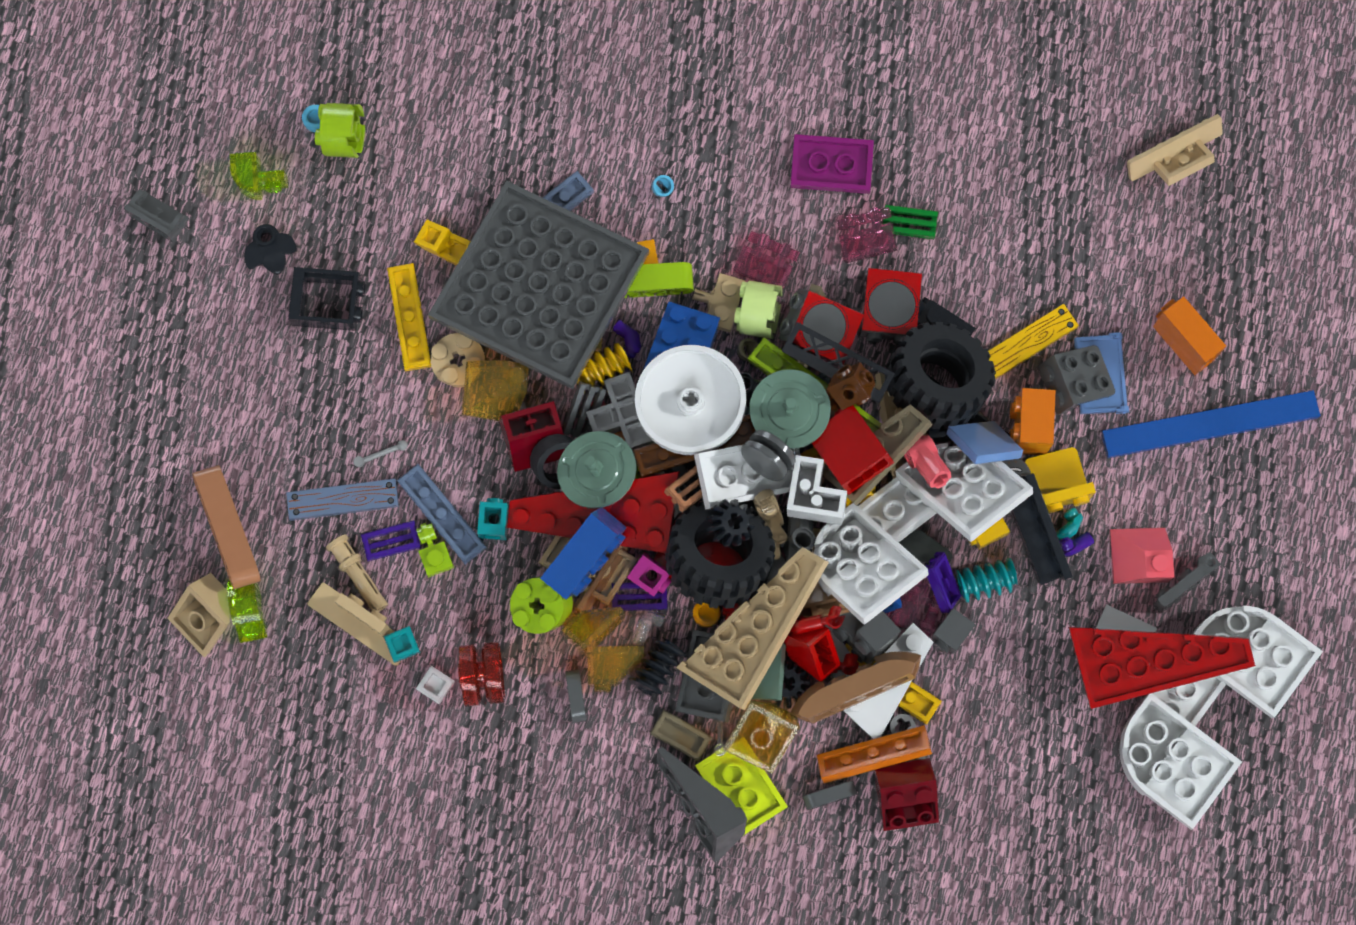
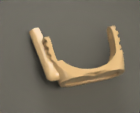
(769, 510)

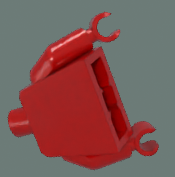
(813, 648)

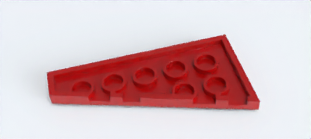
(643, 510)
(1138, 663)

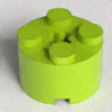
(340, 130)
(527, 612)

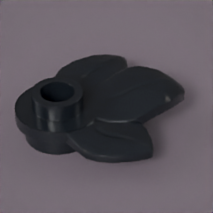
(269, 253)

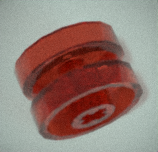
(480, 674)

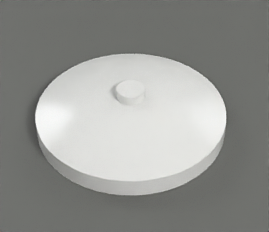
(690, 399)

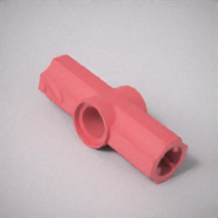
(925, 458)

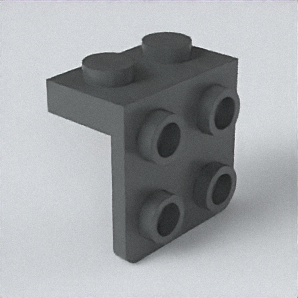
(1077, 378)

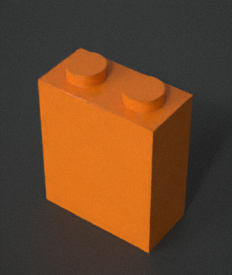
(1188, 334)

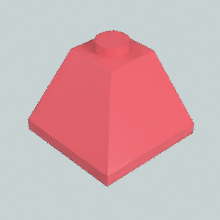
(1141, 556)

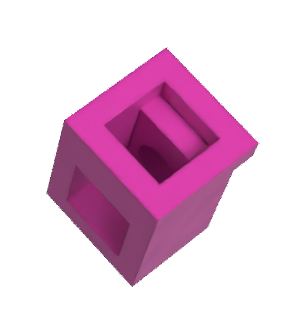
(639, 575)

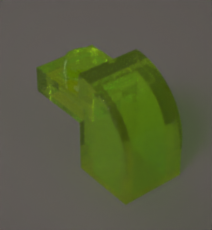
(250, 180)
(247, 612)

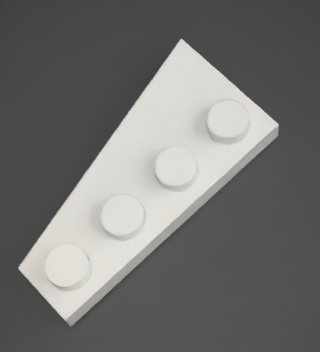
(877, 711)

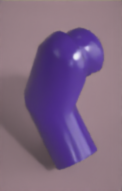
(631, 338)
(1072, 547)

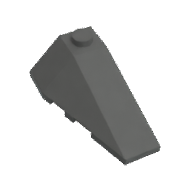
(714, 813)

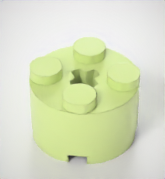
(759, 309)

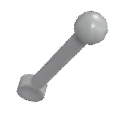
(359, 461)

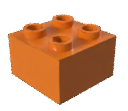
(1033, 420)

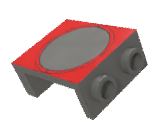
(890, 304)
(825, 318)

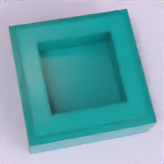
(402, 644)

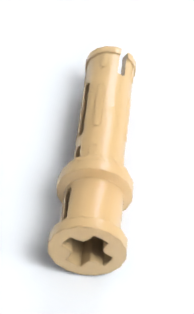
(350, 563)

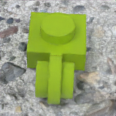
(434, 557)

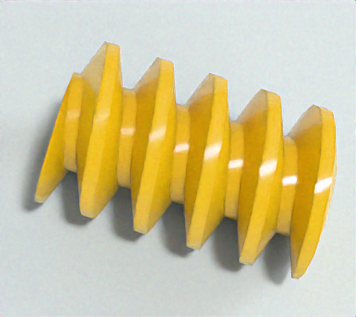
(605, 366)

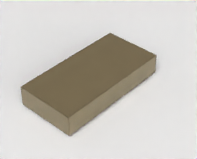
(681, 735)

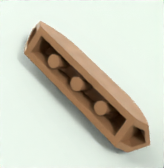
(844, 692)

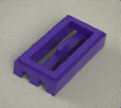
(392, 551)
(943, 582)
(639, 607)

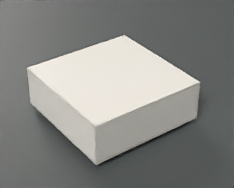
(435, 685)

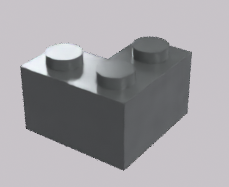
(867, 639)

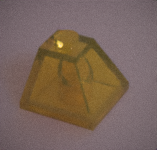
(493, 388)
(591, 626)
(611, 665)
(762, 735)

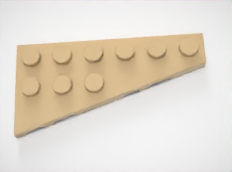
(749, 639)

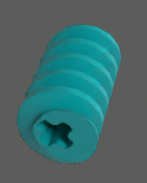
(987, 579)

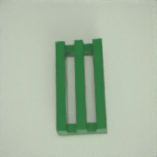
(916, 222)

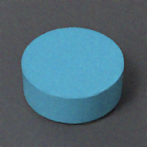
(310, 118)

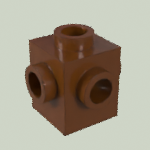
(851, 385)

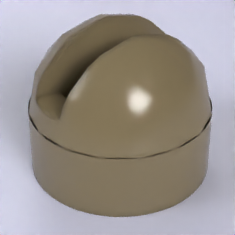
(750, 345)

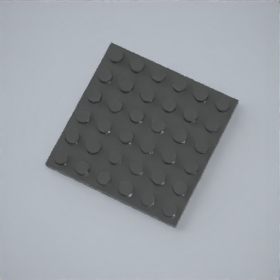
(539, 284)

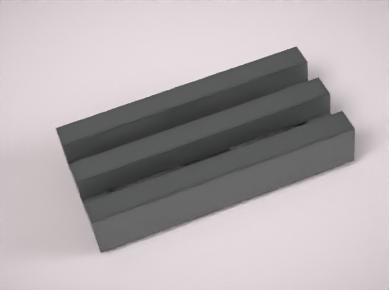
(600, 393)

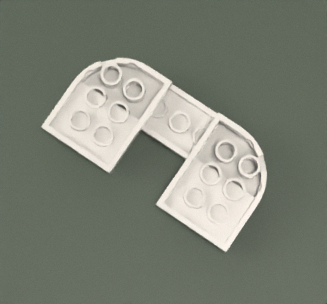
(864, 554)
(1160, 741)

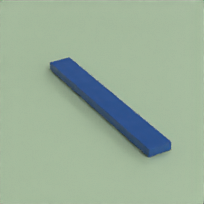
(1210, 424)

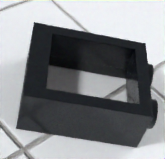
(299, 291)

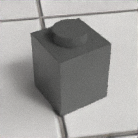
(952, 632)

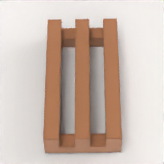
(678, 498)

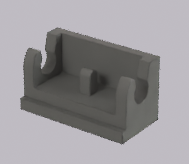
(156, 215)

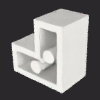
(809, 499)

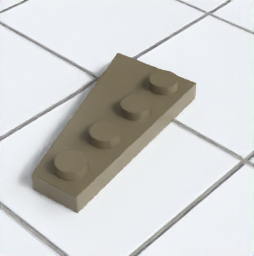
(896, 437)

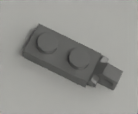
(1187, 581)

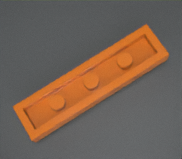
(874, 754)

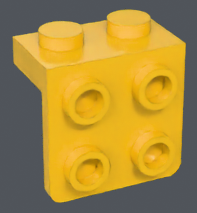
(1061, 479)

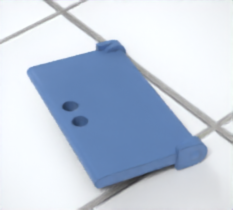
(1112, 354)

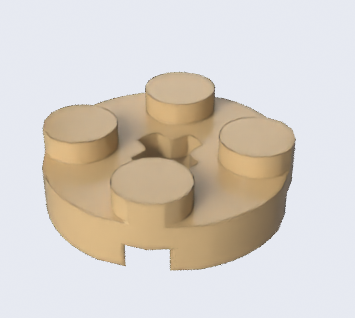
(443, 352)

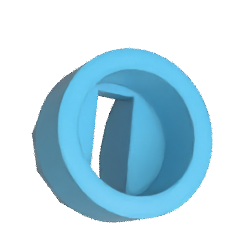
(666, 182)

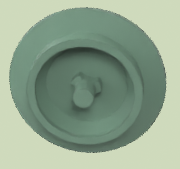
(791, 407)
(596, 469)

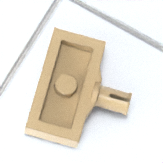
(722, 300)

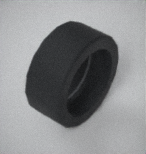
(540, 454)

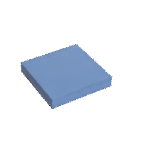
(984, 442)

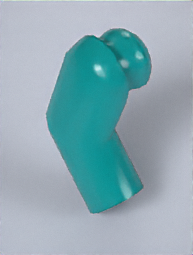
(1074, 521)

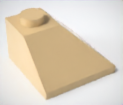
(202, 613)

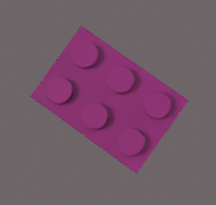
(832, 164)

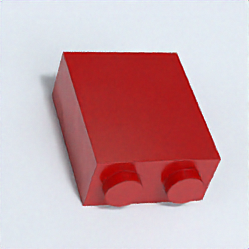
(851, 450)

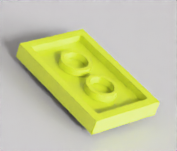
(745, 786)

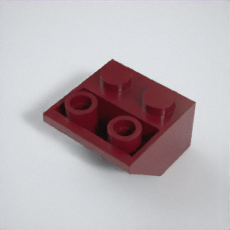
(525, 429)
(907, 794)

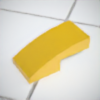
(441, 242)

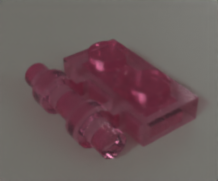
(870, 241)
(764, 268)
(911, 604)

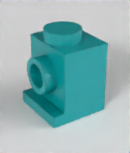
(492, 507)

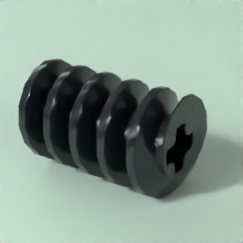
(657, 667)

